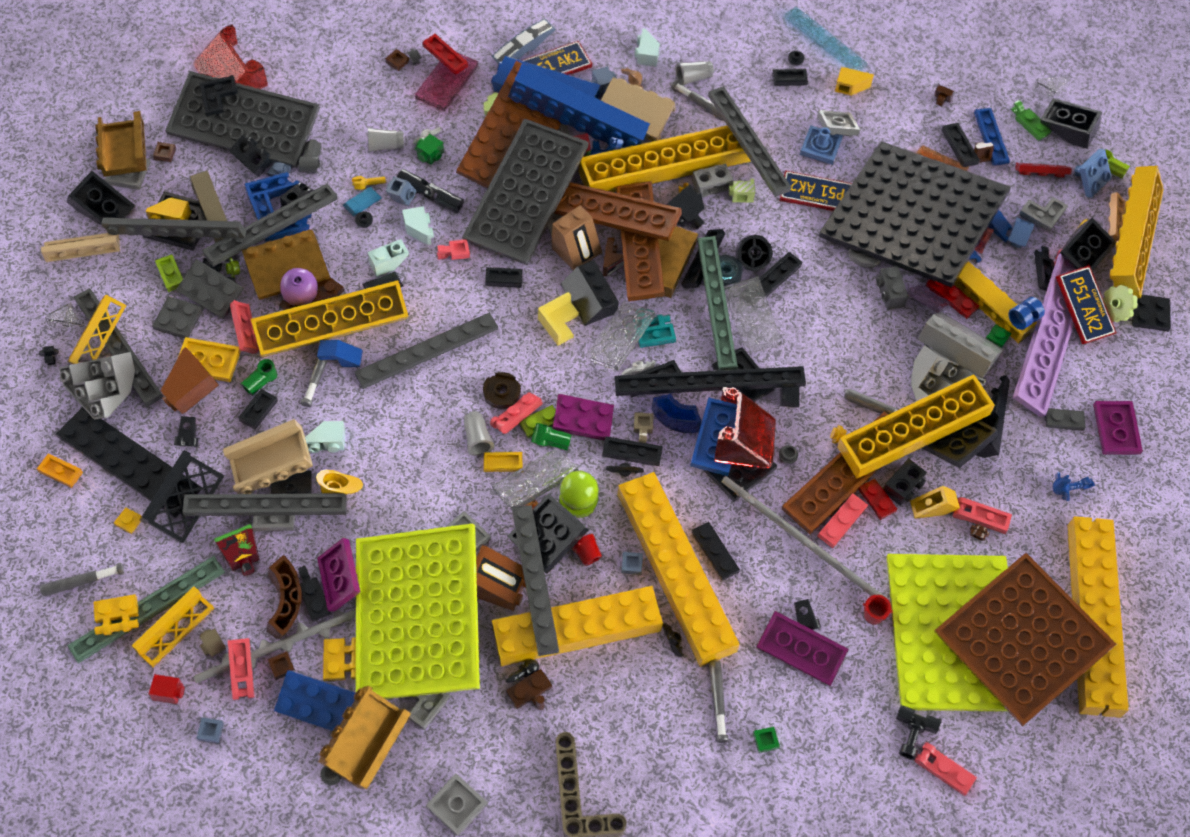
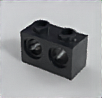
(249, 157)
(904, 482)

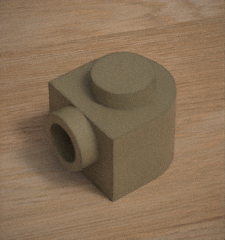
(212, 642)

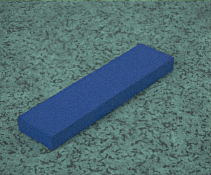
(991, 133)

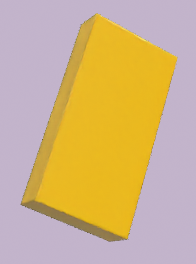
(502, 461)

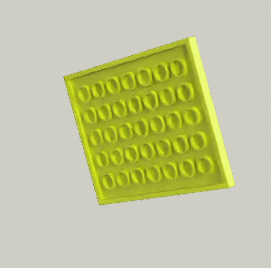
(922, 597)
(417, 612)

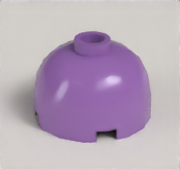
(298, 286)

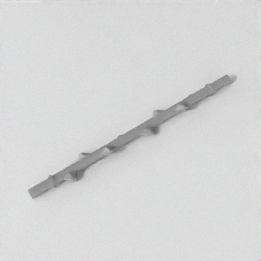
(866, 587)
(284, 644)

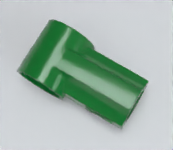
(259, 377)
(546, 435)

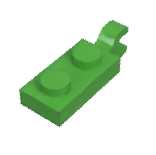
(1030, 121)

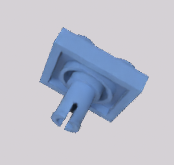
(821, 145)
(1094, 172)

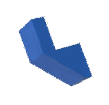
(338, 350)

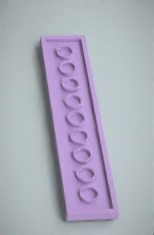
(1046, 347)

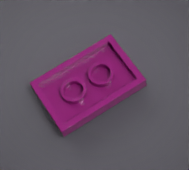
(583, 417)
(1117, 428)
(338, 575)

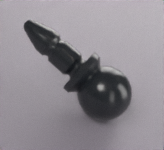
(529, 667)

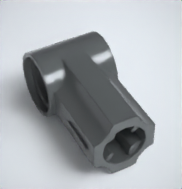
(310, 160)

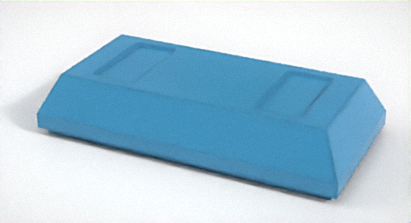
(362, 201)

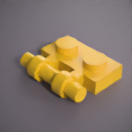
(116, 609)
(334, 659)

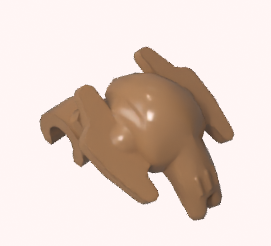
(634, 77)

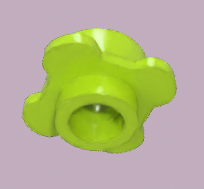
(233, 267)

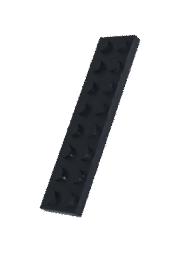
(121, 457)

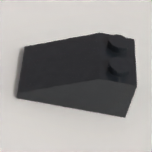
(1072, 122)
(99, 199)
(1087, 245)

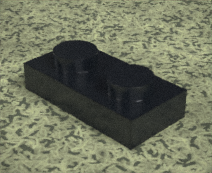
(258, 409)

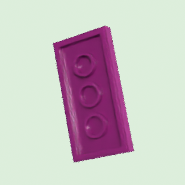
(802, 648)

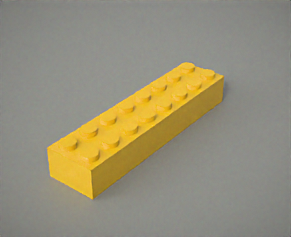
(1137, 229)
(329, 318)
(915, 426)
(581, 625)

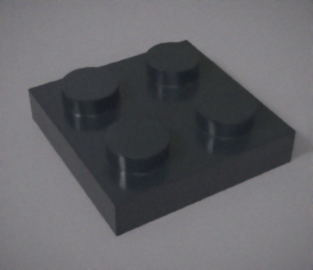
(1152, 313)

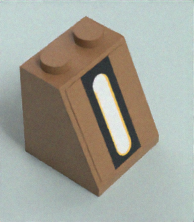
(576, 238)

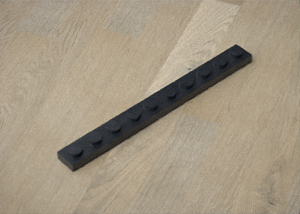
(709, 381)

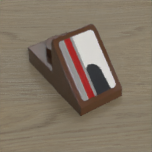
(612, 259)

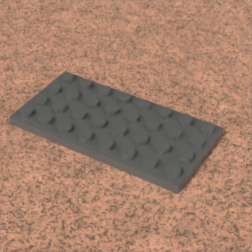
(271, 119)
(525, 191)

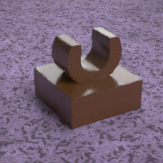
(943, 94)
(984, 151)

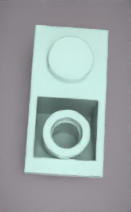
(648, 49)
(416, 224)
(387, 258)
(327, 436)

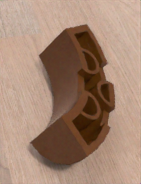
(288, 587)

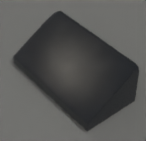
(789, 397)

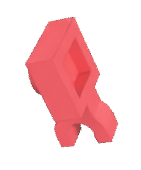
(457, 250)

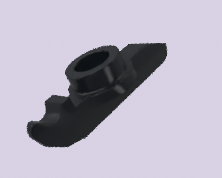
(624, 469)
(674, 639)

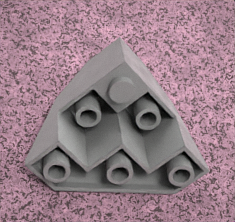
(935, 372)
(100, 383)

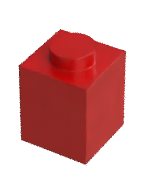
(166, 689)

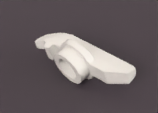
(426, 132)
(638, 367)

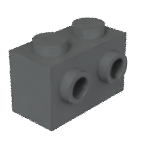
(892, 288)

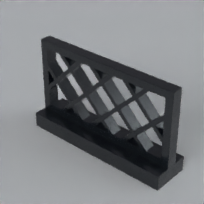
(165, 492)

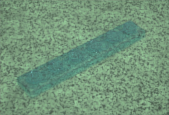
(825, 39)

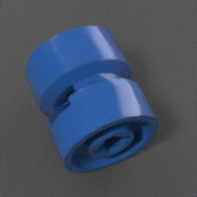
(1026, 313)

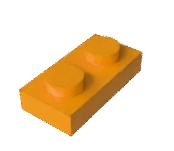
(59, 470)

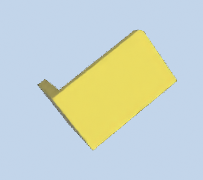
(555, 315)

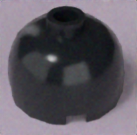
(754, 252)

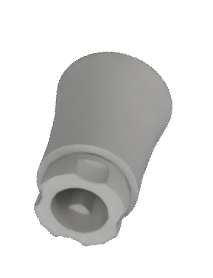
(693, 71)
(384, 139)
(477, 434)

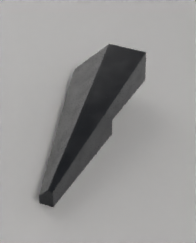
(996, 418)

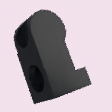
(294, 193)

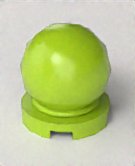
(579, 493)

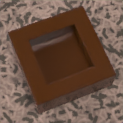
(397, 60)
(164, 152)
(280, 664)

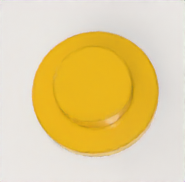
(836, 433)

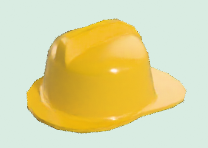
(336, 482)

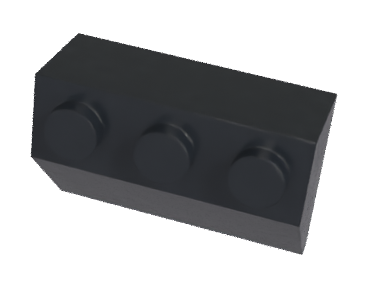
(590, 293)

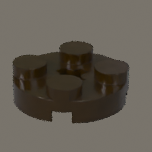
(497, 399)

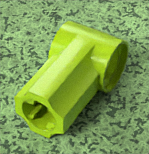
(1116, 166)

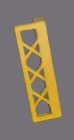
(92, 325)
(167, 622)

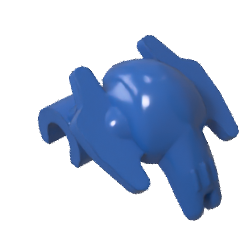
(615, 143)
(1062, 485)

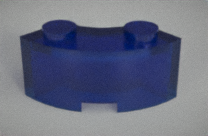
(676, 415)

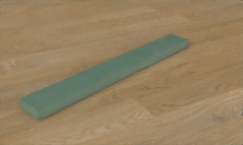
(717, 303)
(150, 606)

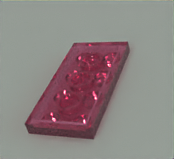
(443, 85)

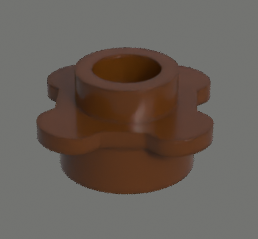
(979, 532)

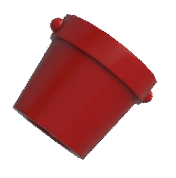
(587, 549)
(876, 609)

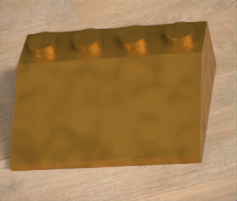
(274, 258)

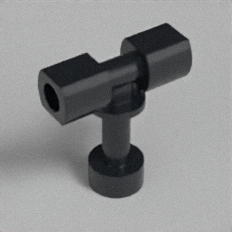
(917, 725)

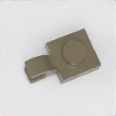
(643, 424)

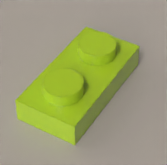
(169, 272)
(544, 416)

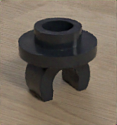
(48, 353)

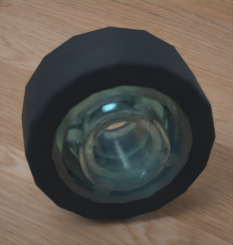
(732, 268)

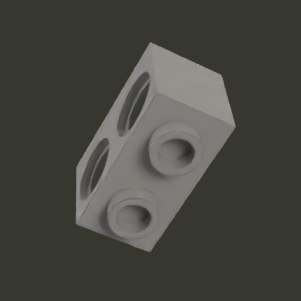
(712, 180)

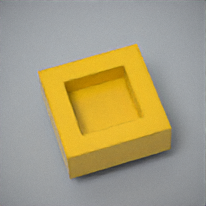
(128, 520)

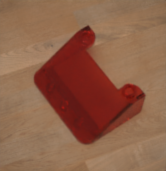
(222, 60)
(753, 435)

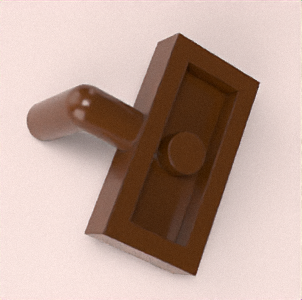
(530, 689)

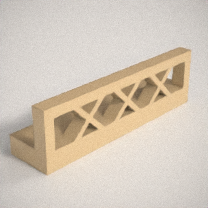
(80, 247)

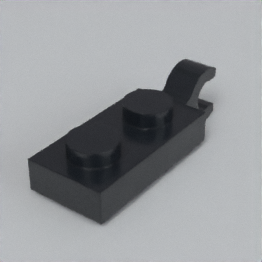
(1044, 267)
(313, 595)

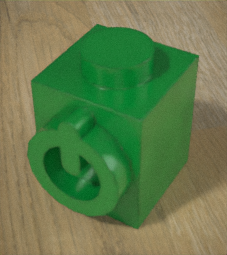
(429, 149)

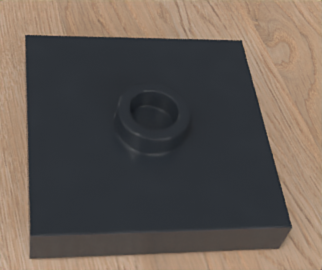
(295, 484)

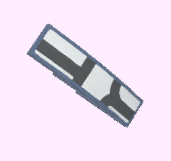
(524, 41)

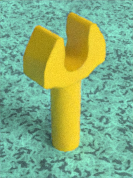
(361, 183)

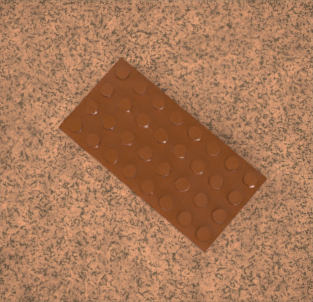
(497, 134)

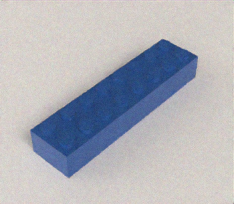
(576, 108)

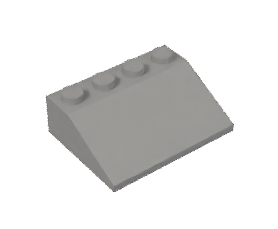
(960, 344)

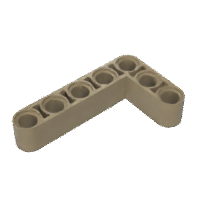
(208, 198)
(573, 797)

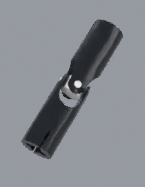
(428, 189)

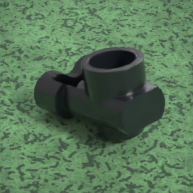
(187, 437)
(809, 619)

